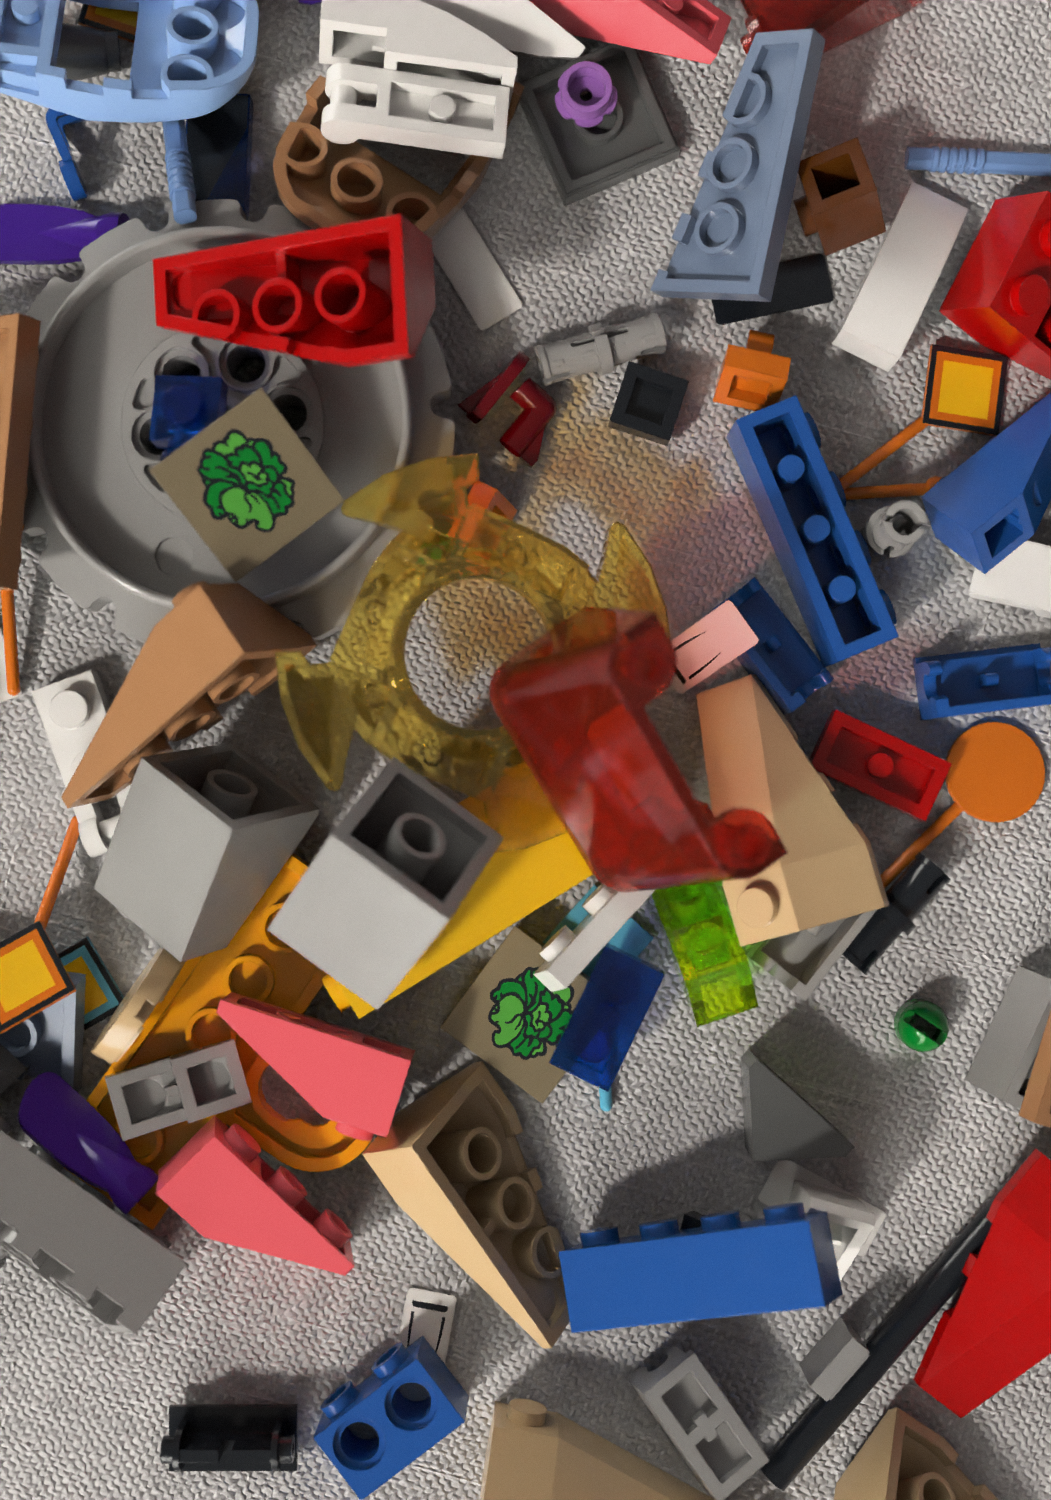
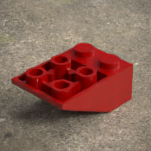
(1006, 283)

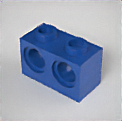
(402, 1425)

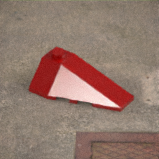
(314, 294)
(1006, 1303)

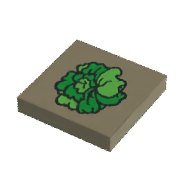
(247, 484)
(513, 1017)

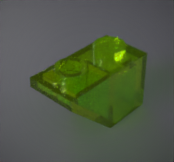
(705, 952)

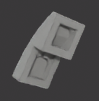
(178, 1089)

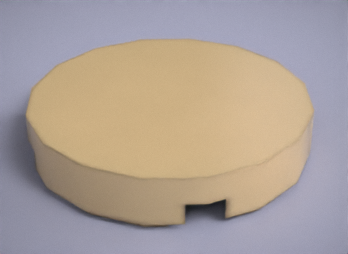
(137, 1006)

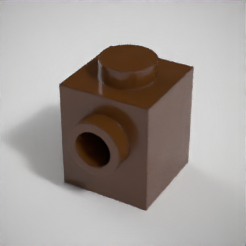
(839, 198)

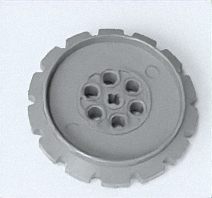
(91, 451)

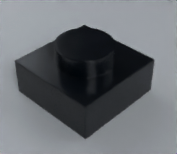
(648, 403)

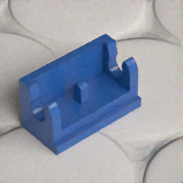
(781, 656)
(983, 681)

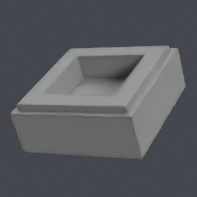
(834, 1359)

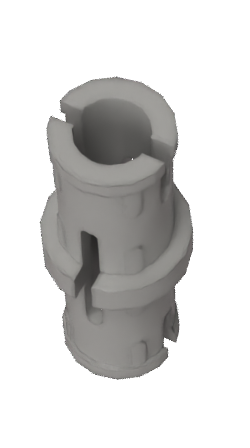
(600, 349)
(893, 537)

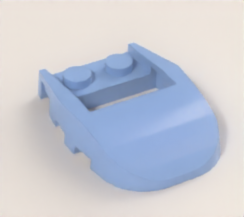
(183, 60)

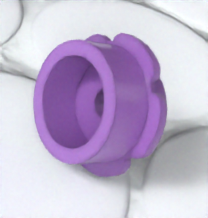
(580, 78)

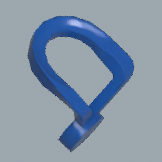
(56, 123)

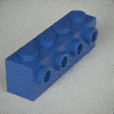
(811, 531)
(701, 1271)

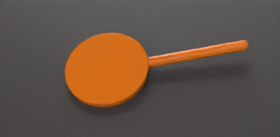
(991, 777)

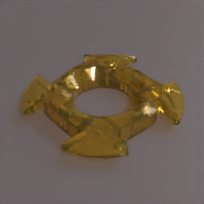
(366, 673)

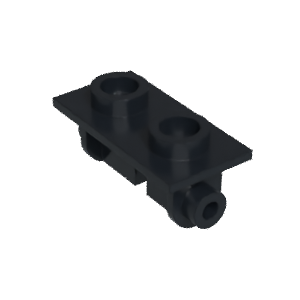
(231, 1437)

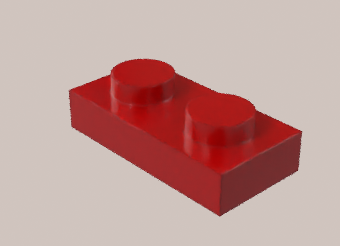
(879, 765)

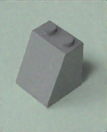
(200, 845)
(385, 883)

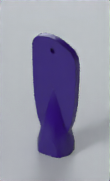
(49, 233)
(82, 1140)

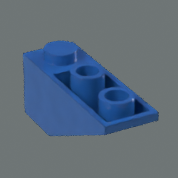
(997, 493)

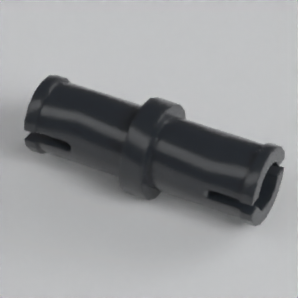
(906, 900)

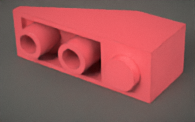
(242, 1201)

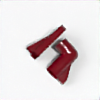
(527, 430)

